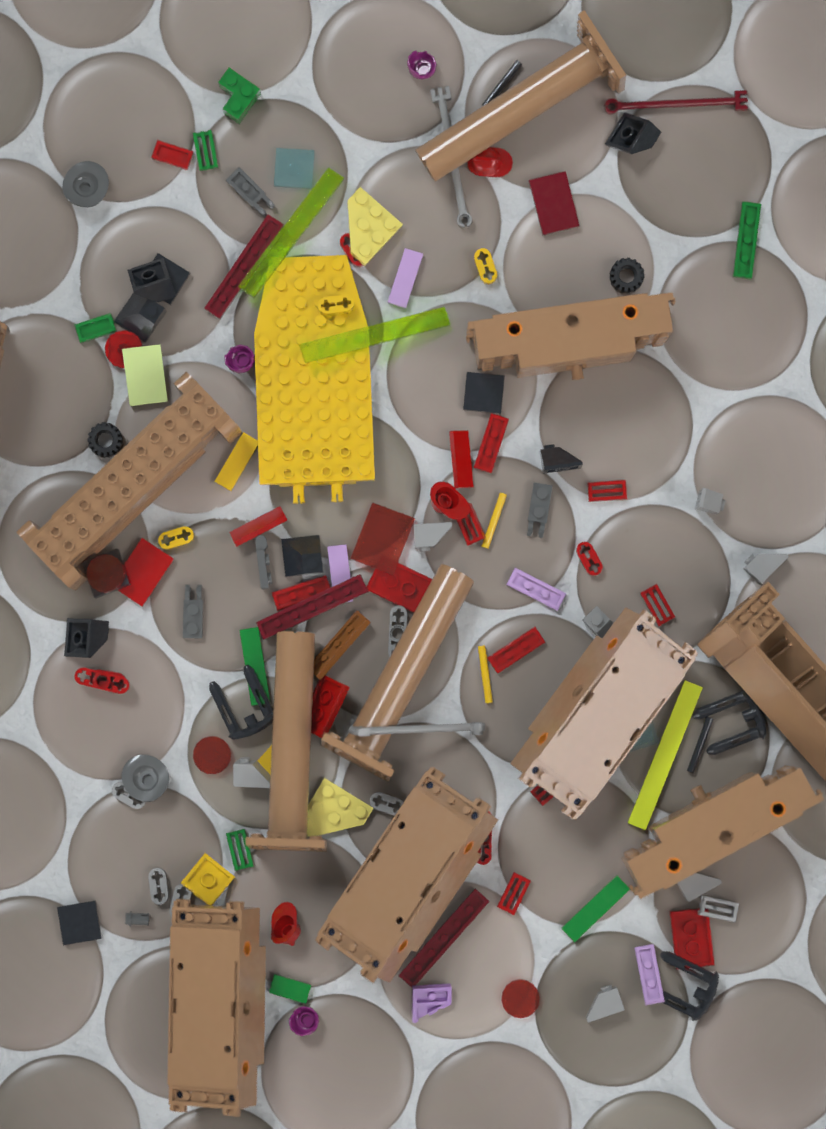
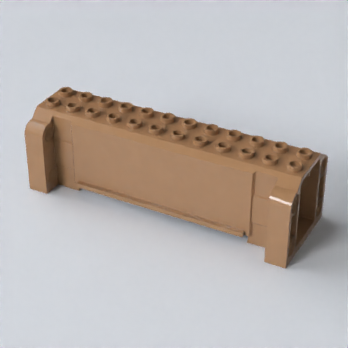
(129, 482)
(775, 671)

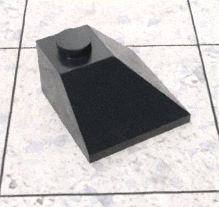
(633, 134)
(152, 281)
(140, 316)
(557, 459)
(302, 555)
(85, 637)

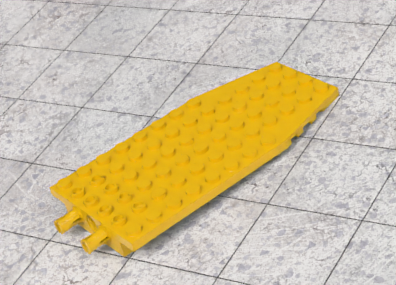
(317, 413)

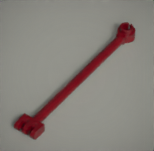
(736, 101)

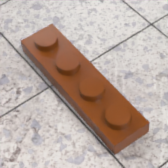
(339, 644)

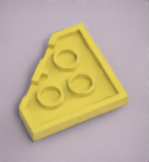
(369, 226)
(335, 810)

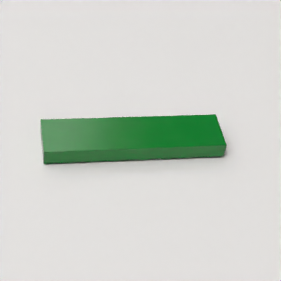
(746, 240)
(254, 657)
(595, 908)

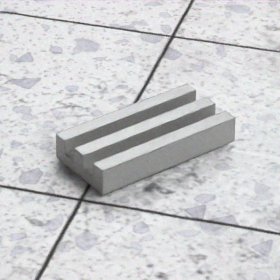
(703, 905)

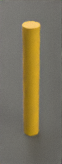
(494, 520)
(485, 674)

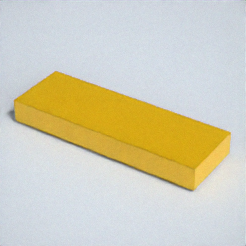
(237, 461)

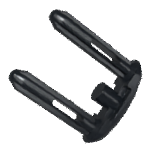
(748, 715)
(253, 725)
(705, 996)

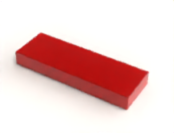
(491, 443)
(461, 459)
(258, 526)
(294, 594)
(516, 650)

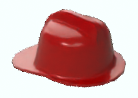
(491, 163)
(449, 501)
(284, 924)

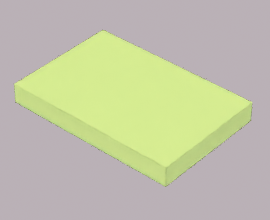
(145, 375)

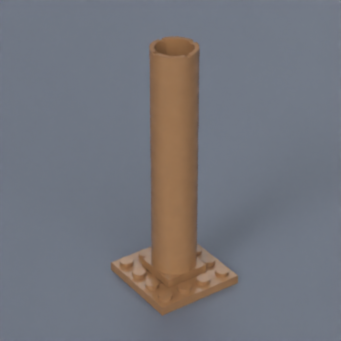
(524, 101)
(404, 671)
(291, 748)

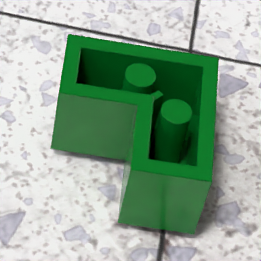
(242, 94)

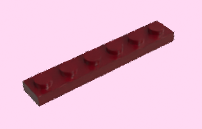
(255, 248)
(312, 606)
(444, 938)

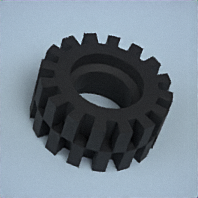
(627, 264)
(105, 451)

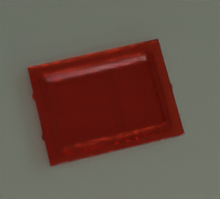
(382, 538)

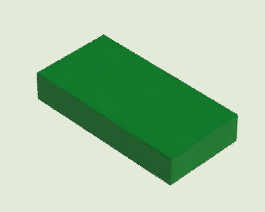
(95, 328)
(290, 988)

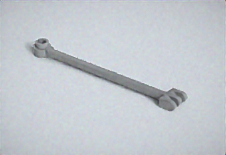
(441, 99)
(476, 727)

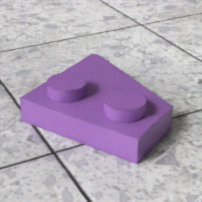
(429, 999)

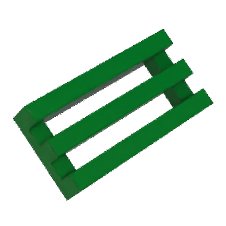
(202, 134)
(234, 860)

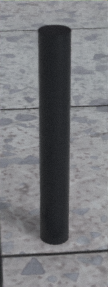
(503, 82)
(700, 744)

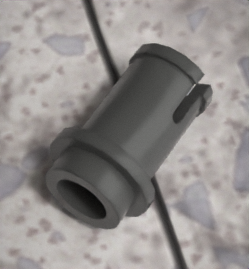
(137, 919)

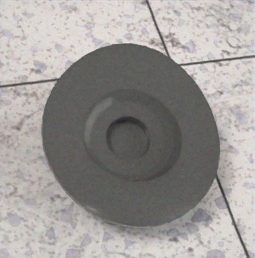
(85, 184)
(145, 778)

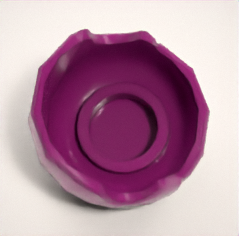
(421, 65)
(239, 359)
(304, 1021)

